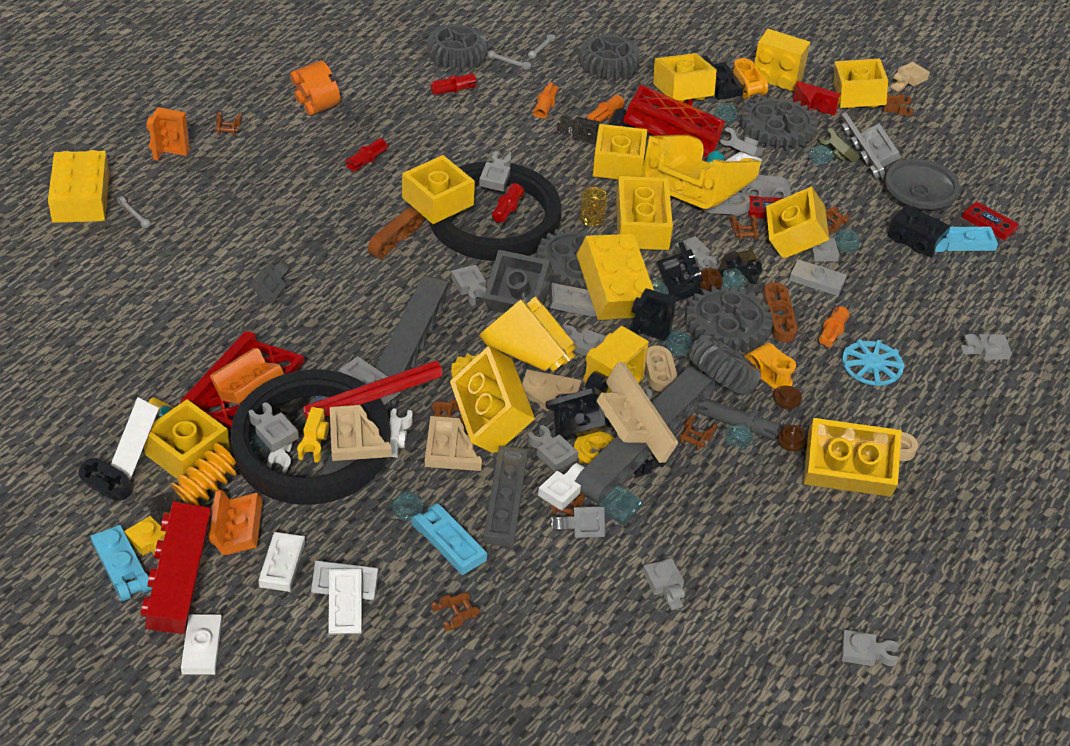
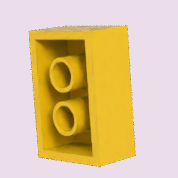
(78, 186)
(645, 210)
(613, 274)
(491, 400)
(852, 457)

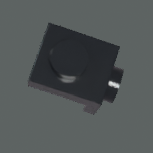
(745, 262)

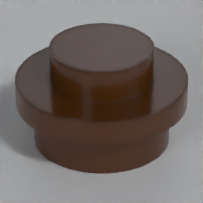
(711, 277)
(787, 397)
(792, 438)

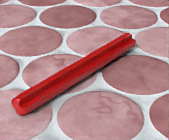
(378, 388)

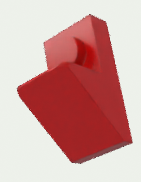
(817, 98)

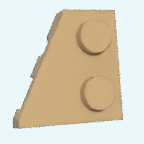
(545, 387)
(355, 435)
(450, 446)

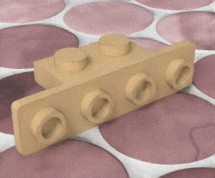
(635, 415)

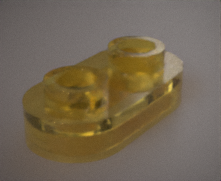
(593, 206)

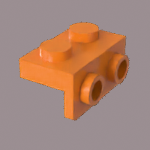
(168, 132)
(243, 376)
(235, 522)

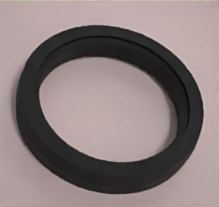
(525, 244)
(303, 489)

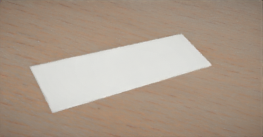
(134, 437)

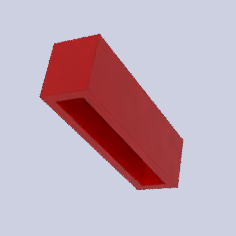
(177, 568)

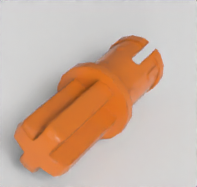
(545, 101)
(606, 109)
(834, 326)

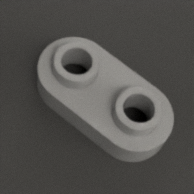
(768, 187)
(735, 205)

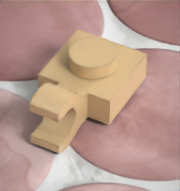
(910, 74)

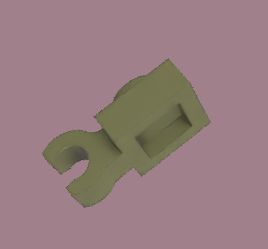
(842, 149)

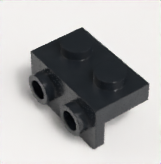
(726, 82)
(917, 230)
(680, 274)
(653, 314)
(578, 413)

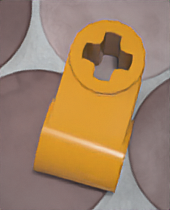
(750, 78)
(772, 364)

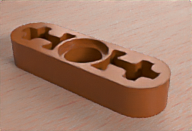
(394, 232)
(782, 304)

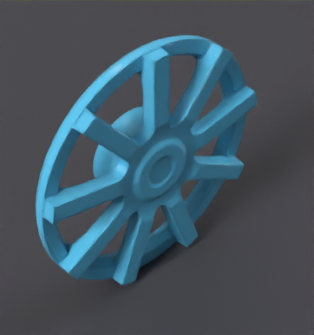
(873, 362)

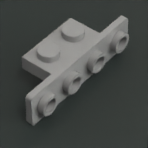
(875, 146)

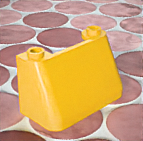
(691, 177)
(531, 336)

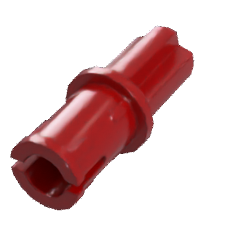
(453, 84)
(366, 154)
(508, 202)

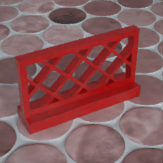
(663, 121)
(204, 392)

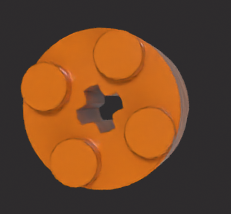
(315, 87)

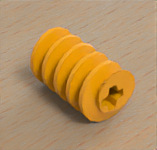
(205, 475)

